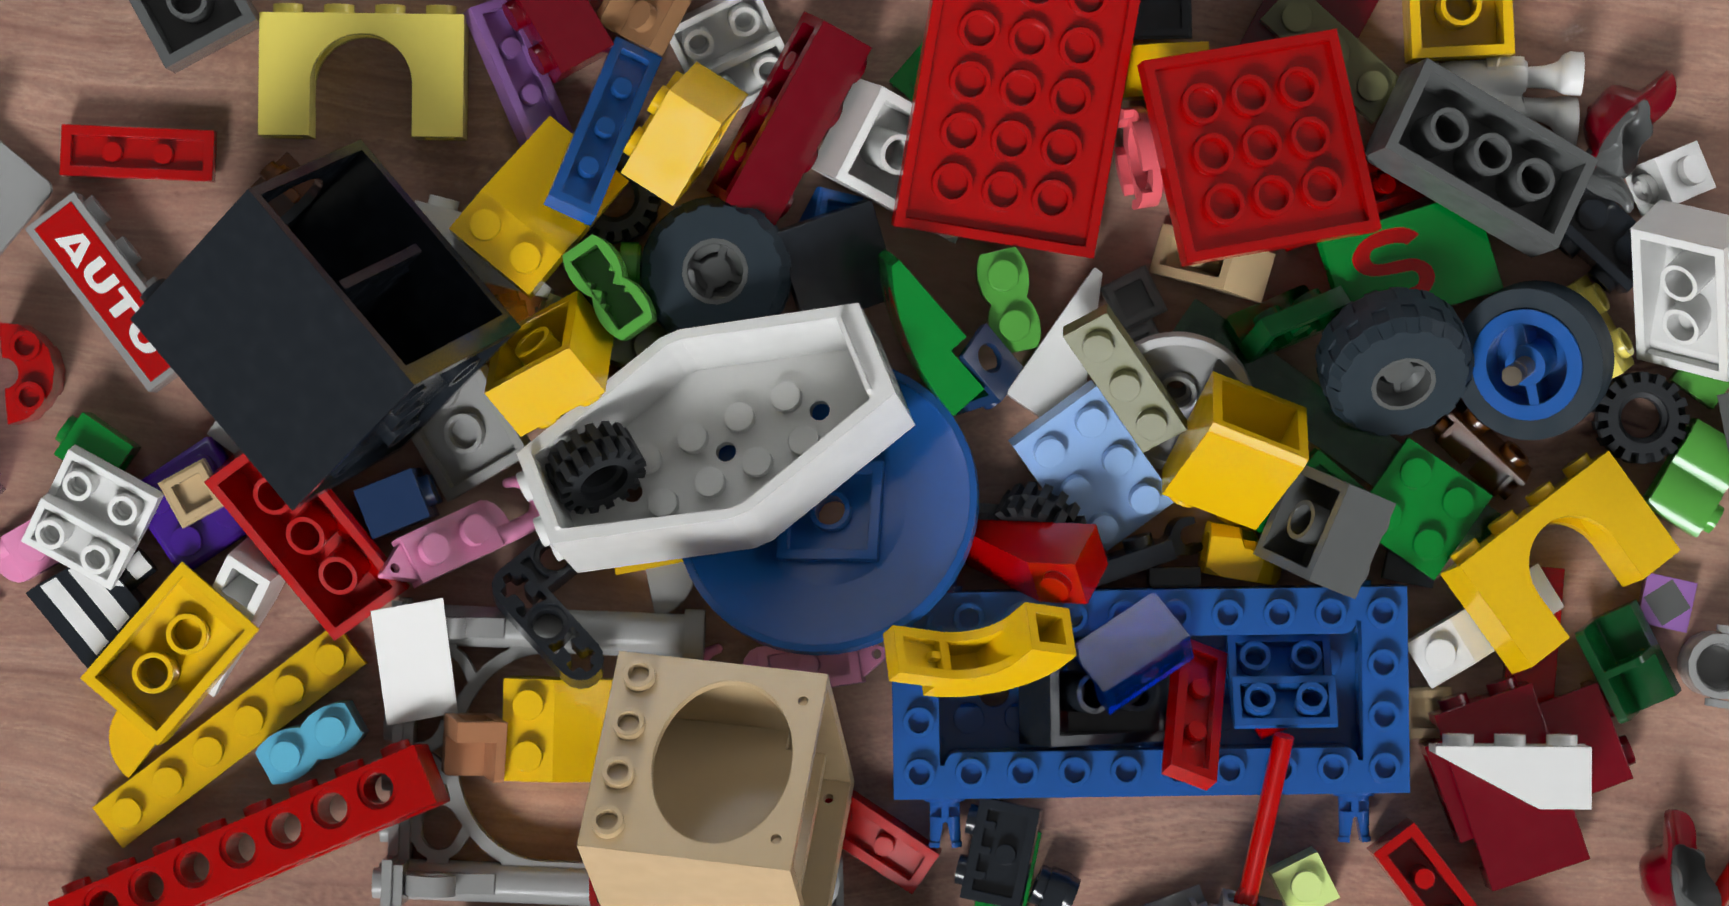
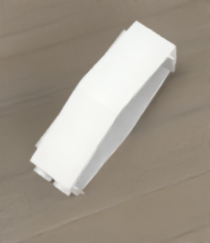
(717, 388)

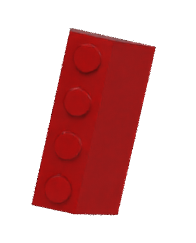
(313, 548)

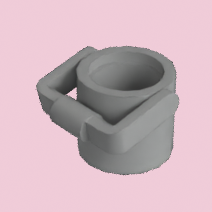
(1705, 665)

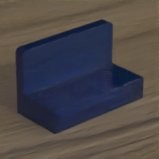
(1134, 652)

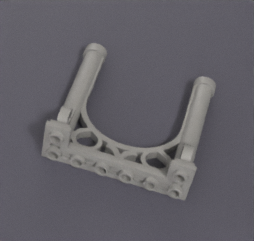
(514, 876)

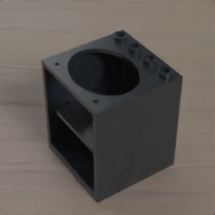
(324, 326)

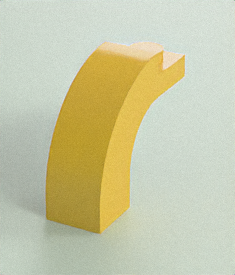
(983, 660)

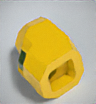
(1230, 554)

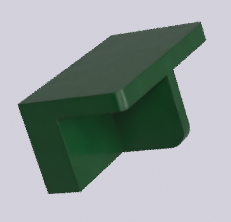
(1627, 660)

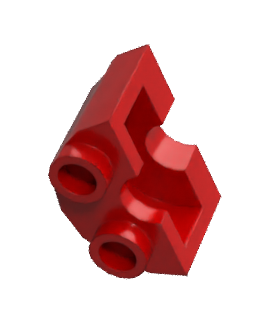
(39, 372)

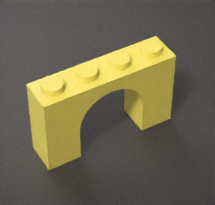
(298, 42)

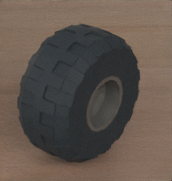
(714, 265)
(1394, 361)

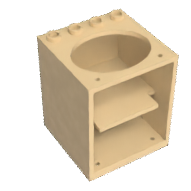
(716, 786)

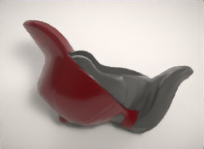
(1616, 130)
(1676, 869)

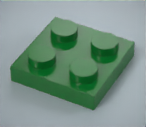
(1431, 507)

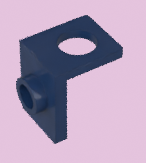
(995, 380)

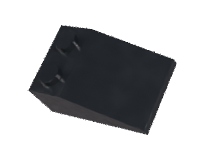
(1066, 712)

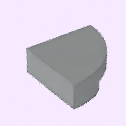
(668, 586)

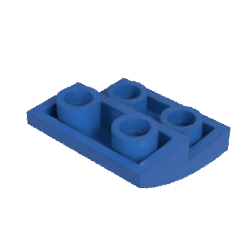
(1281, 681)

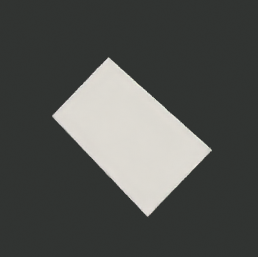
(414, 661)

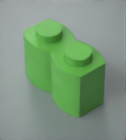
(602, 274)
(1004, 287)
(1692, 481)

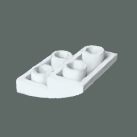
(732, 41)
(92, 517)

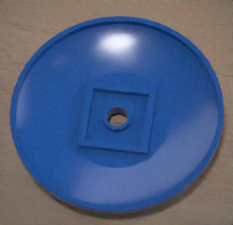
(878, 566)

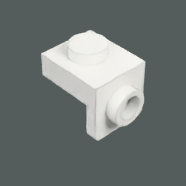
(1670, 177)

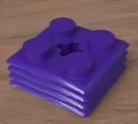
(205, 537)

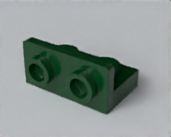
(1284, 320)

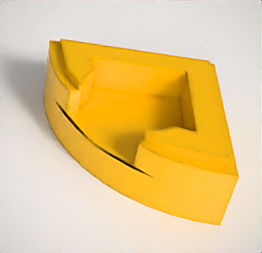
(128, 745)

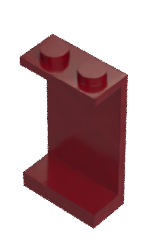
(1577, 712)
(1510, 835)

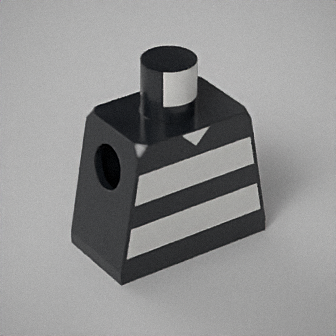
(89, 613)

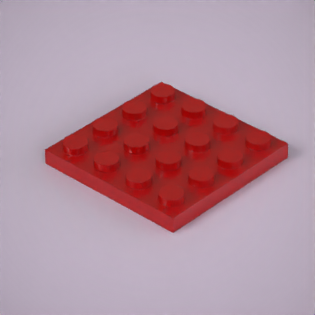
(1259, 147)

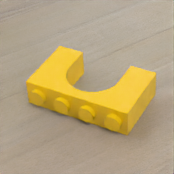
(1495, 575)

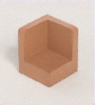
(474, 745)

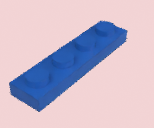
(603, 131)

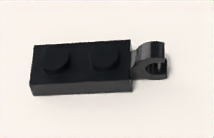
(1145, 552)

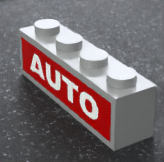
(102, 278)

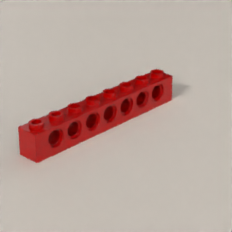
(415, 791)

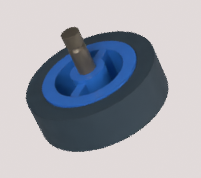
(1537, 360)

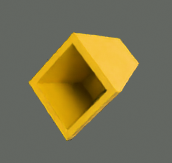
(1237, 452)

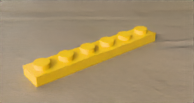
(228, 736)

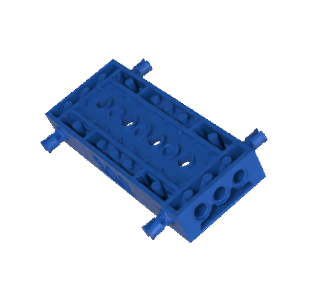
(972, 750)

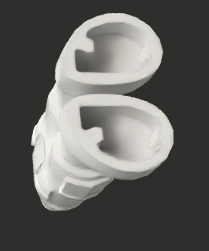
(1510, 77)

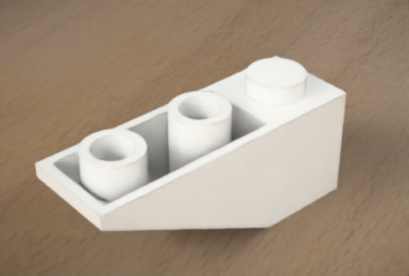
(1539, 774)

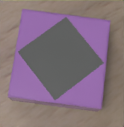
(1667, 601)

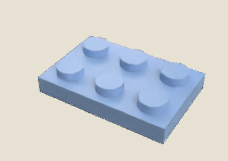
(1095, 461)

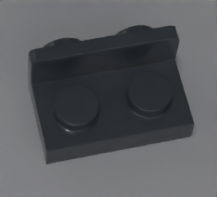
(1603, 240)
(999, 852)

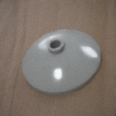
(1190, 360)

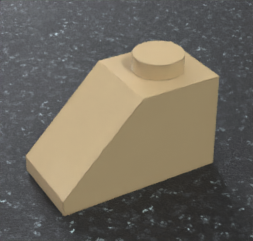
(1237, 276)

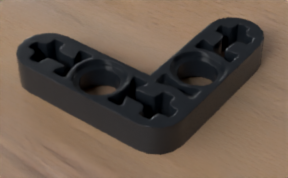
(541, 584)

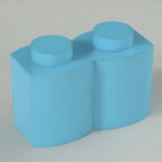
(320, 737)

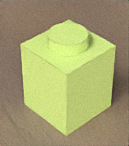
(1303, 880)

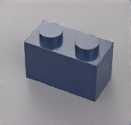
(398, 502)

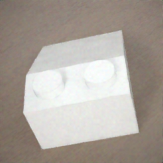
(868, 144)
(1682, 288)

